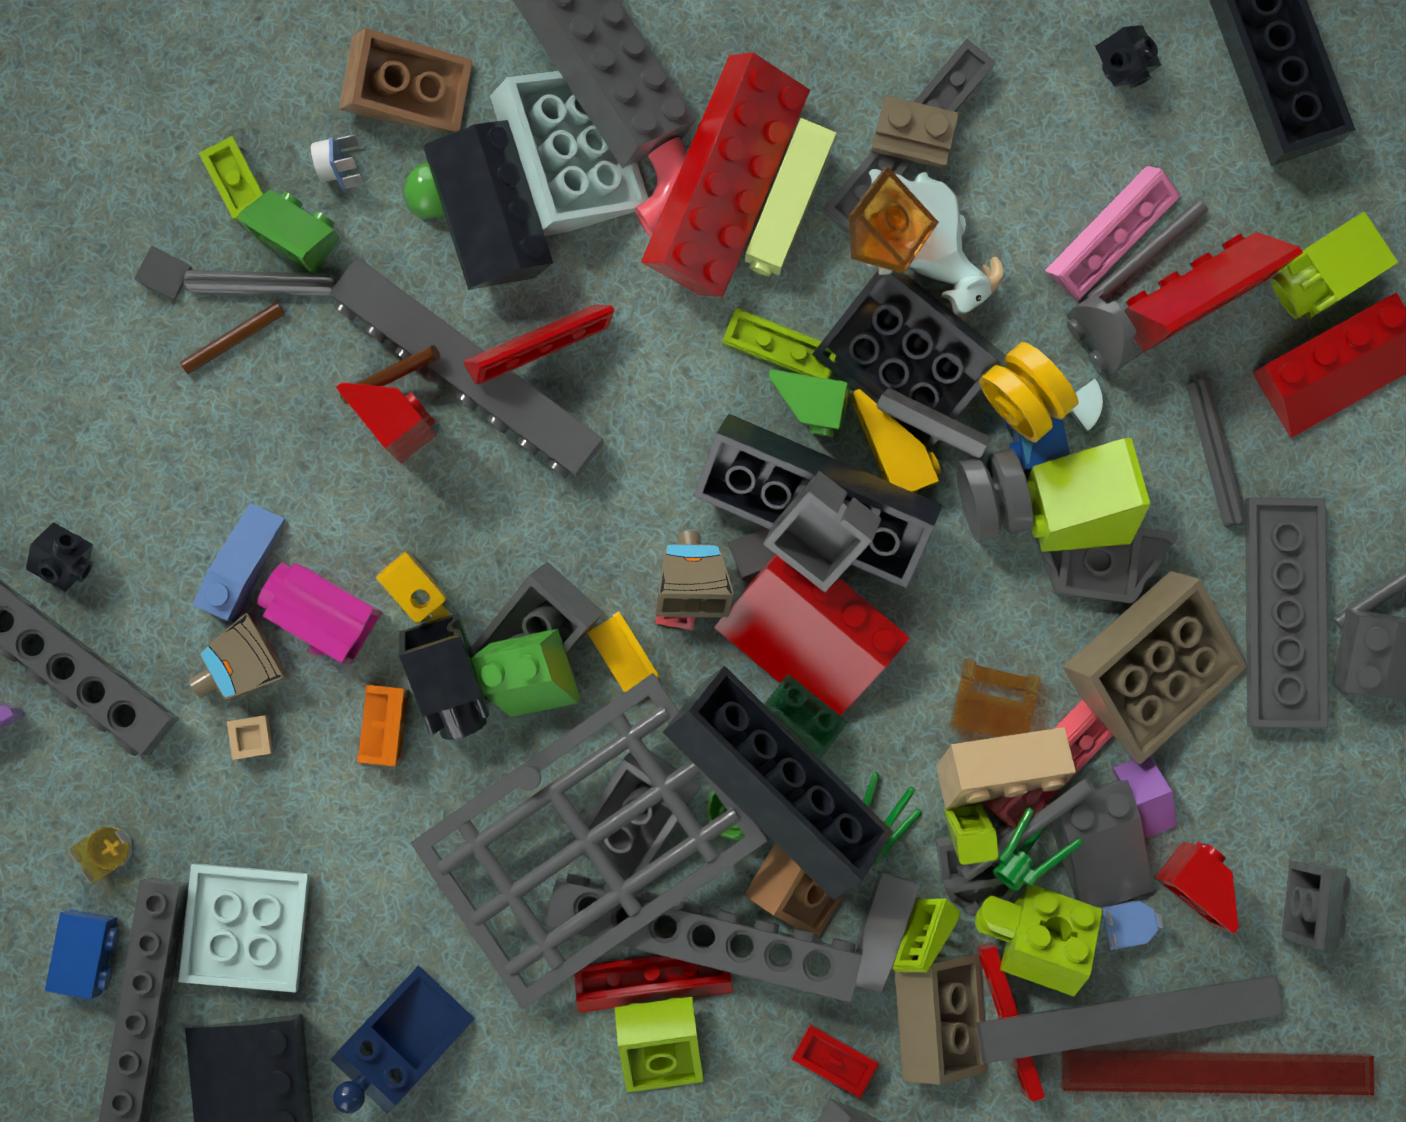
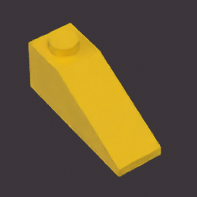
(896, 451)

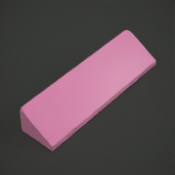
(1113, 232)

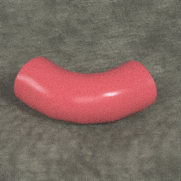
(667, 163)

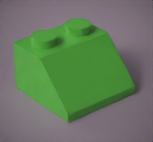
(290, 230)
(814, 400)
(526, 673)

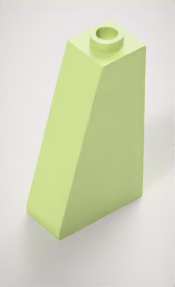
(790, 197)

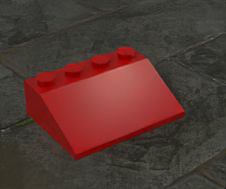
(1207, 286)
(820, 638)

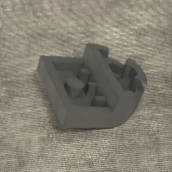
(1105, 332)
(974, 892)

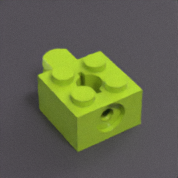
(1040, 954)

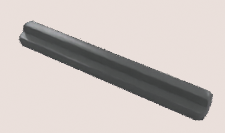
(259, 282)
(1215, 452)

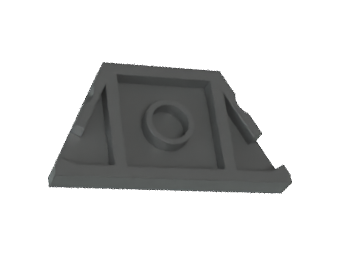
(1108, 571)

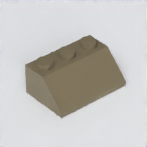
(940, 1020)

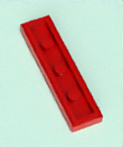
(1006, 1007)

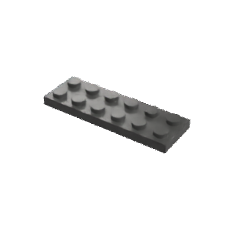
(1286, 612)

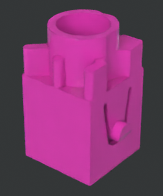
(317, 611)

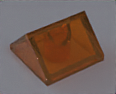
(889, 224)

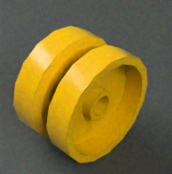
(1028, 391)

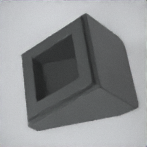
(162, 273)

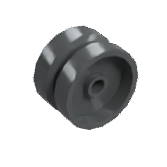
(994, 495)

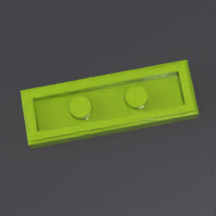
(775, 344)

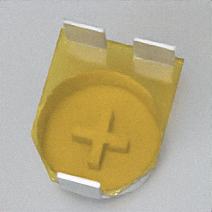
(102, 852)

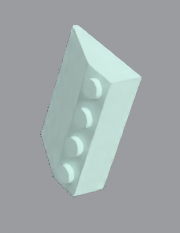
(564, 155)

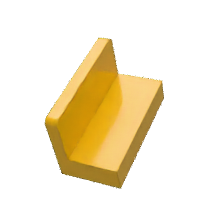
(622, 652)

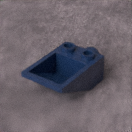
(404, 1039)

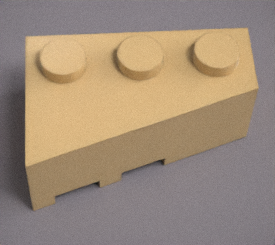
(1004, 767)

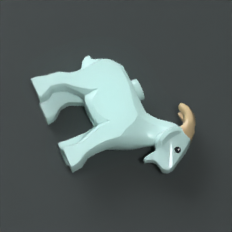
(942, 252)

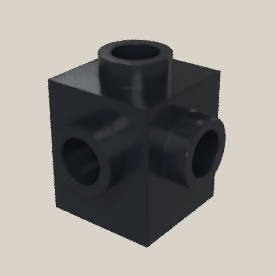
(1128, 56)
(60, 557)

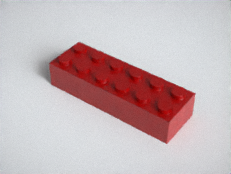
(726, 175)

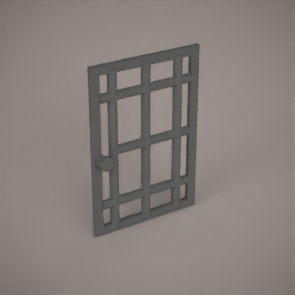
(528, 778)

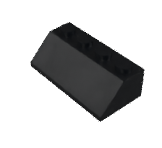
(488, 205)

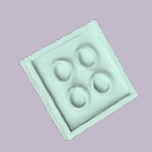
(244, 927)

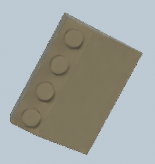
(1156, 664)

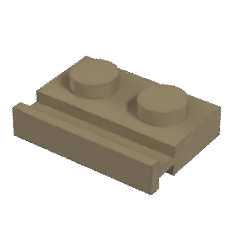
(914, 132)

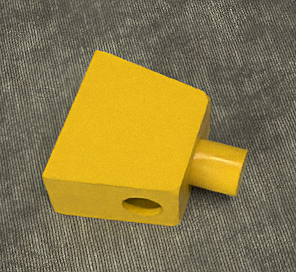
(405, 577)

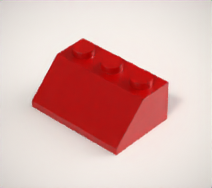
(394, 420)

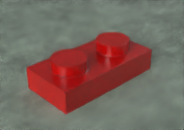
(834, 1060)

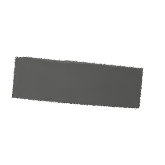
(883, 929)

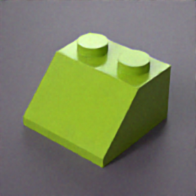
(658, 1044)

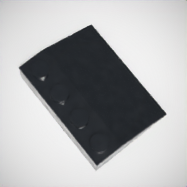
(909, 343)
(249, 1071)

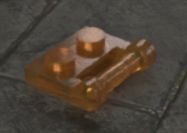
(991, 713)

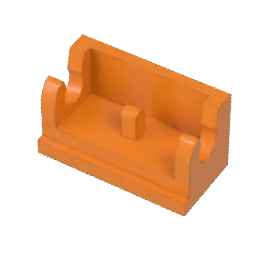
(383, 725)

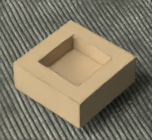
(250, 737)

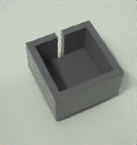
(822, 531)

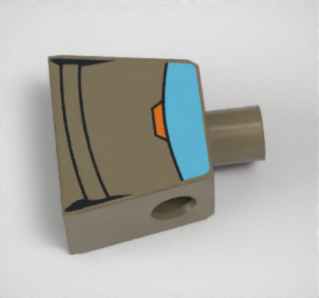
(693, 580)
(239, 662)

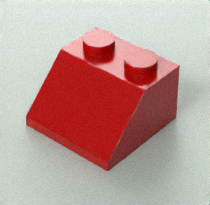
(1203, 883)

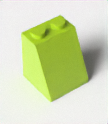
(1088, 498)

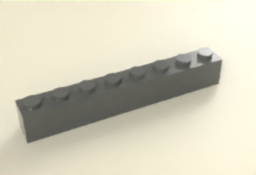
(506, 398)

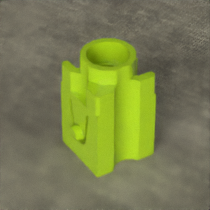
(1333, 268)

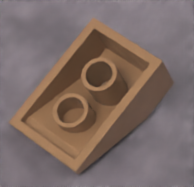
(404, 82)

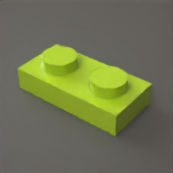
(231, 175)

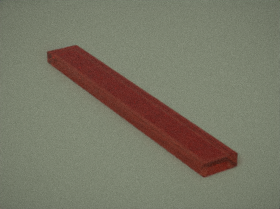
(1217, 1072)

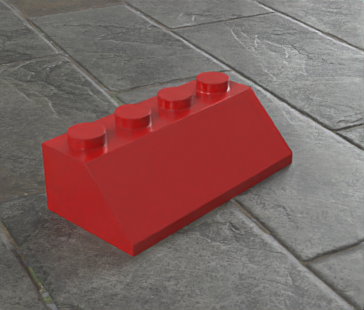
(1337, 366)

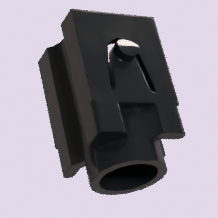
(444, 677)

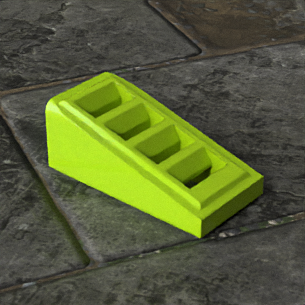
(972, 834)
(928, 925)

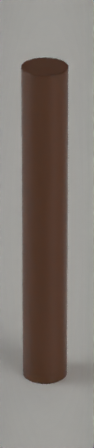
(232, 338)
(401, 368)

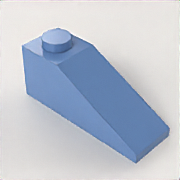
(239, 564)

